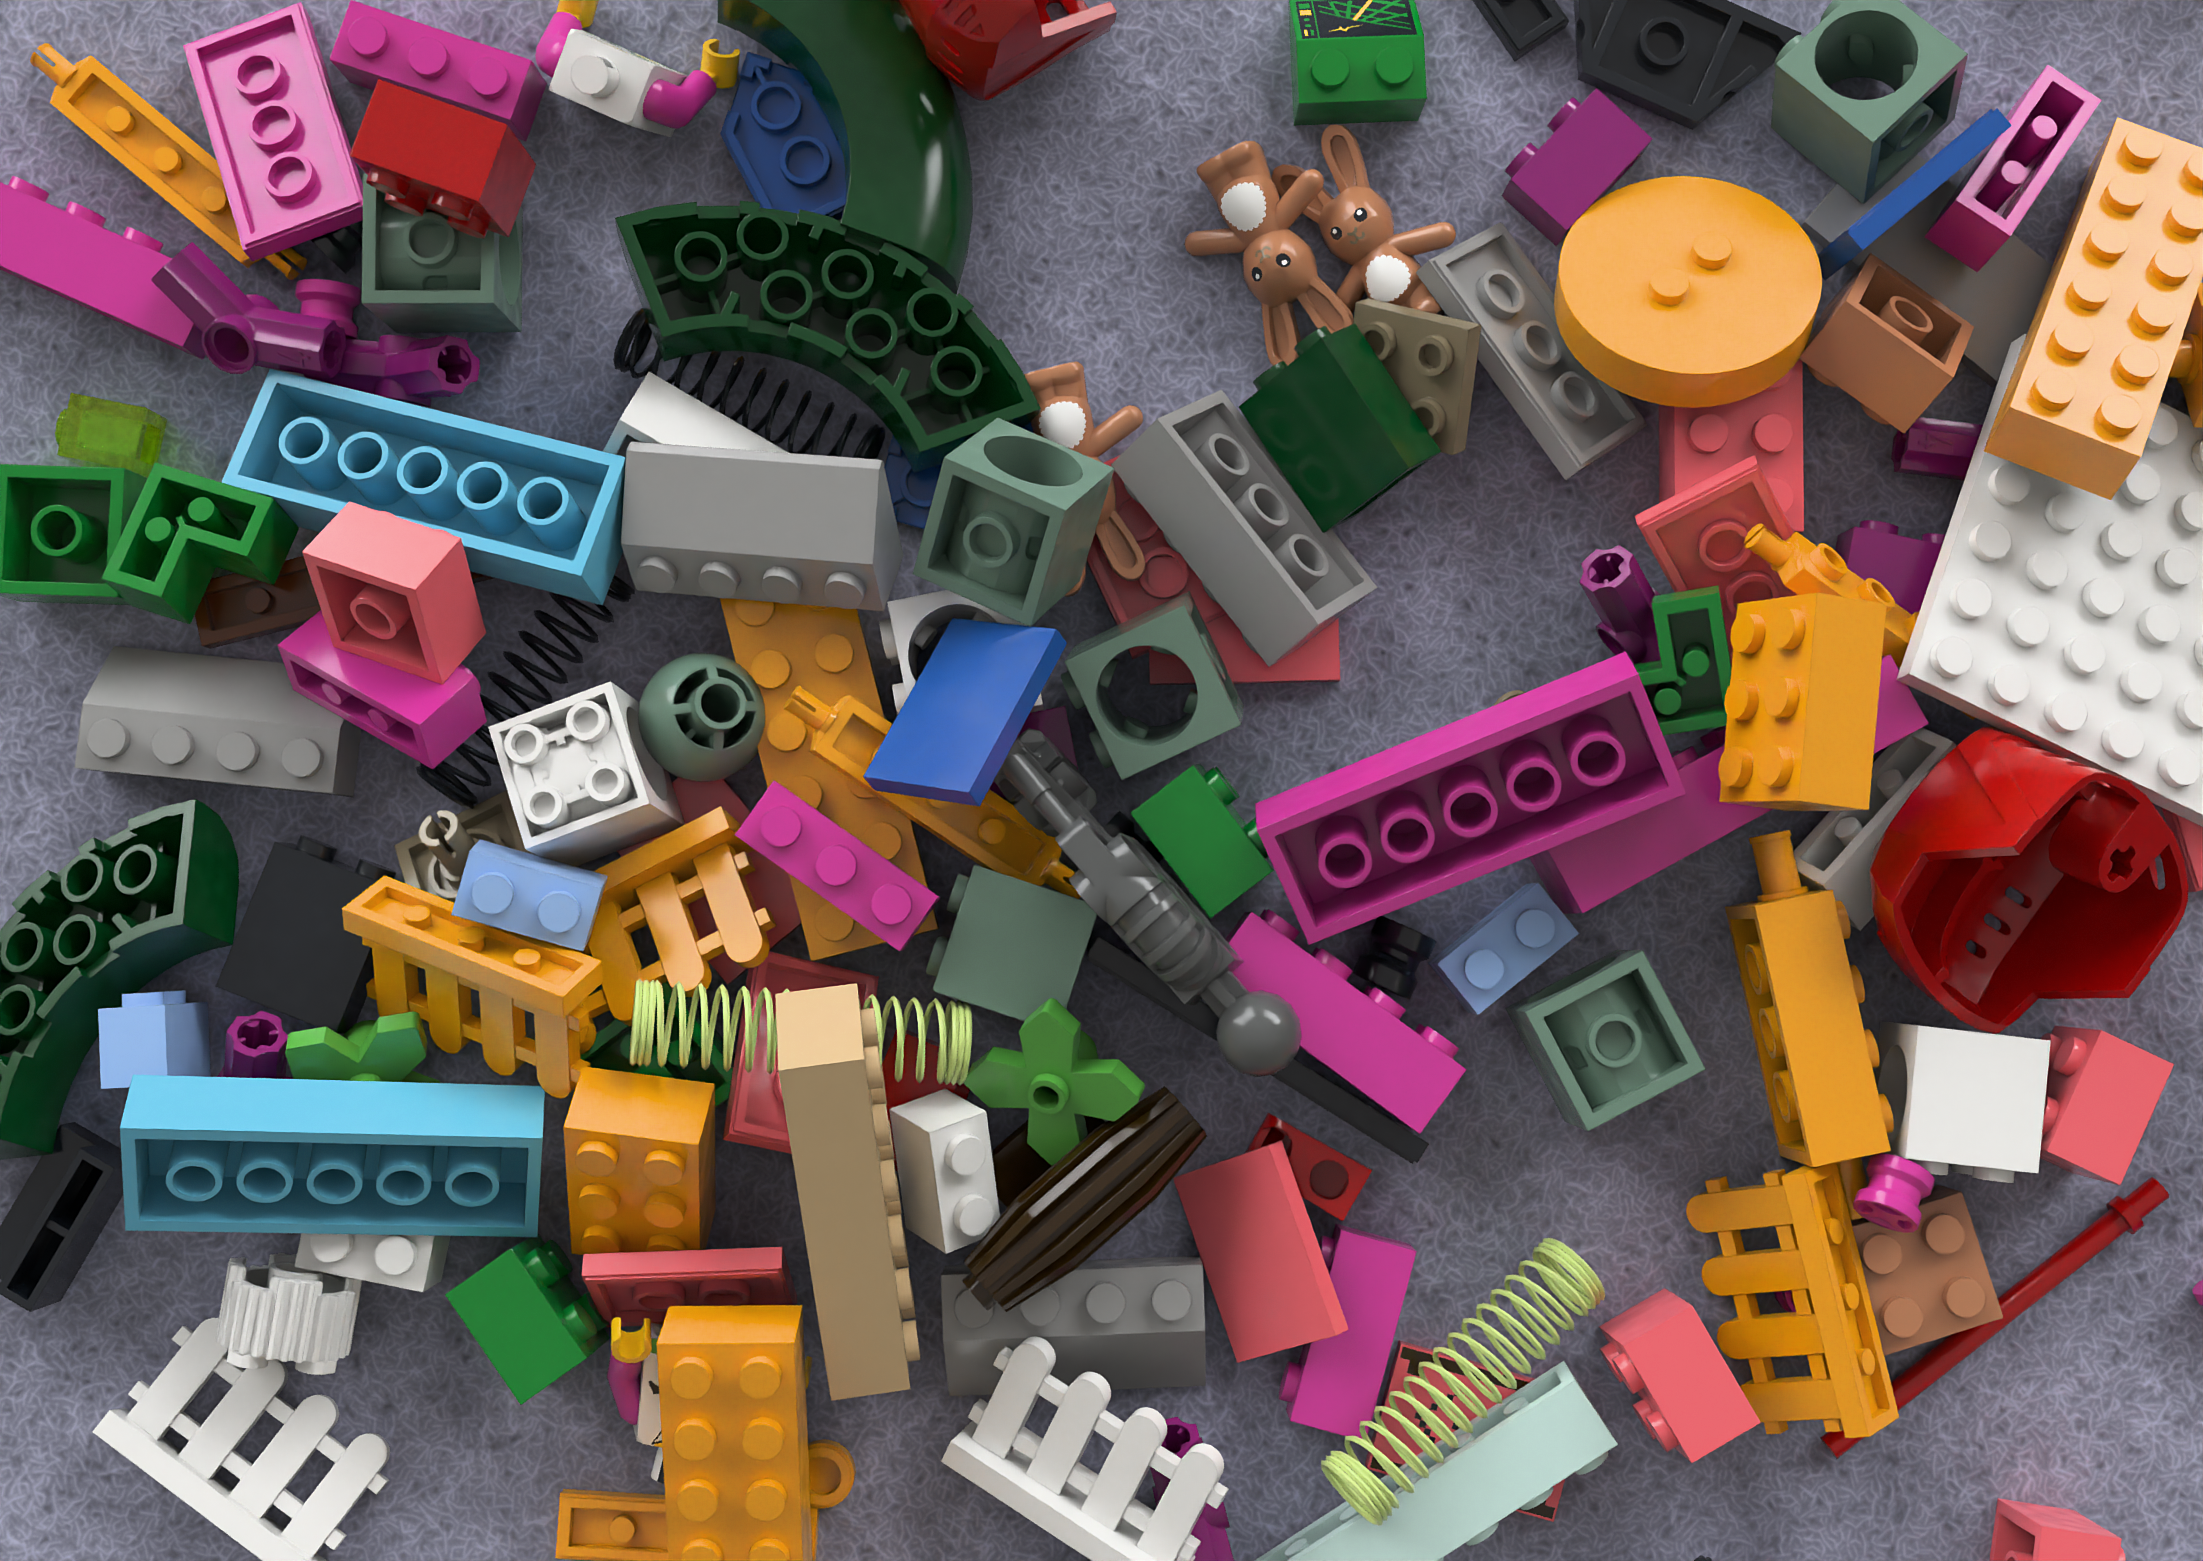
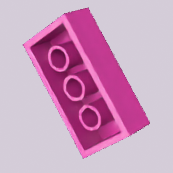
(1346, 1028)

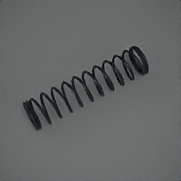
(640, 328)
(444, 773)

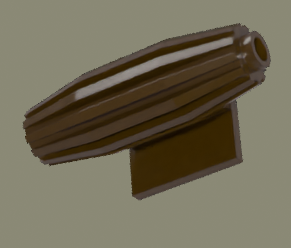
(1078, 1204)

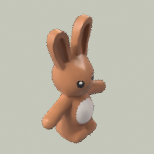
(1361, 230)
(1275, 260)
(1069, 422)

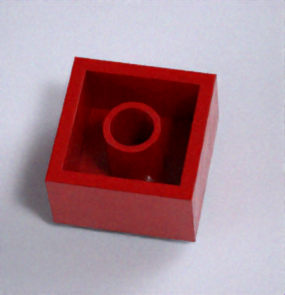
(442, 160)

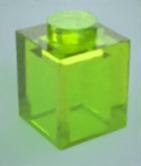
(109, 434)

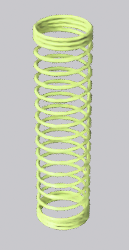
(954, 1029)
(1359, 1484)

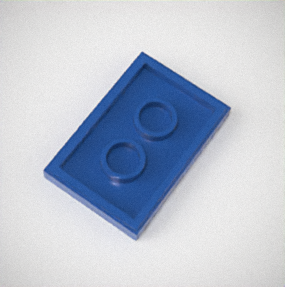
(1912, 191)
(965, 711)

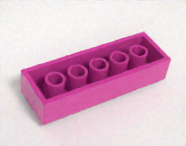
(1468, 798)
(1631, 850)

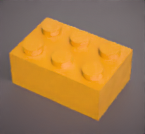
(1803, 703)
(639, 1163)

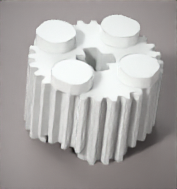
(286, 1315)

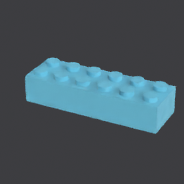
(516, 499)
(331, 1156)

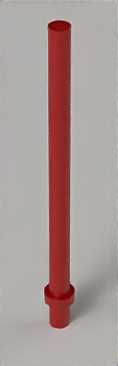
(2122, 1216)

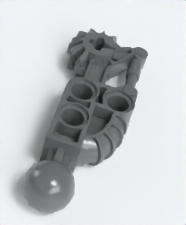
(1148, 908)

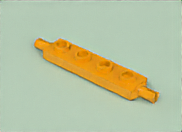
(150, 149)
(1822, 570)
(989, 834)

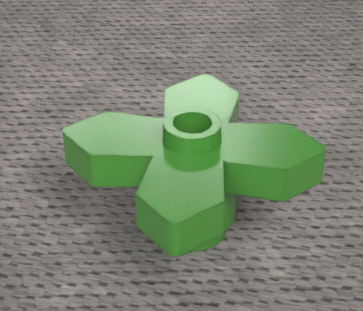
(367, 1052)
(1055, 1079)

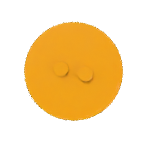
(1687, 291)

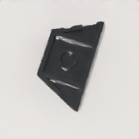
(1674, 53)

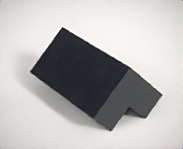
(58, 1217)

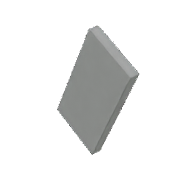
(1995, 300)
(1524, 353)

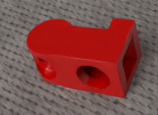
(1321, 1171)

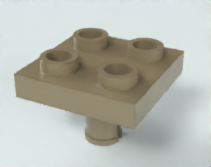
(1430, 363)
(439, 852)

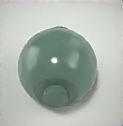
(699, 717)

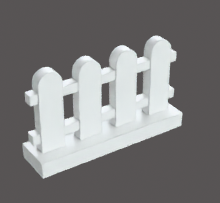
(193, 1469)
(1062, 1495)

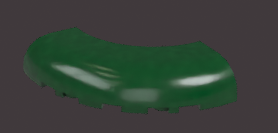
(891, 116)
(829, 303)
(96, 934)

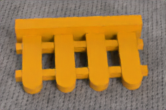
(654, 890)
(507, 968)
(1829, 1292)

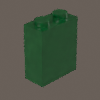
(1337, 425)

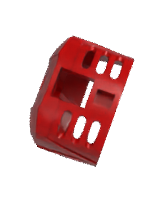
(1001, 43)
(2059, 836)

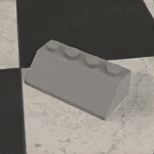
(759, 526)
(1241, 526)
(213, 724)
(1112, 1317)

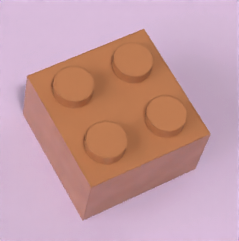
(1886, 344)
(1928, 1278)

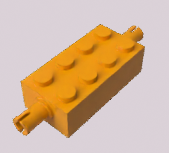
(1809, 1020)

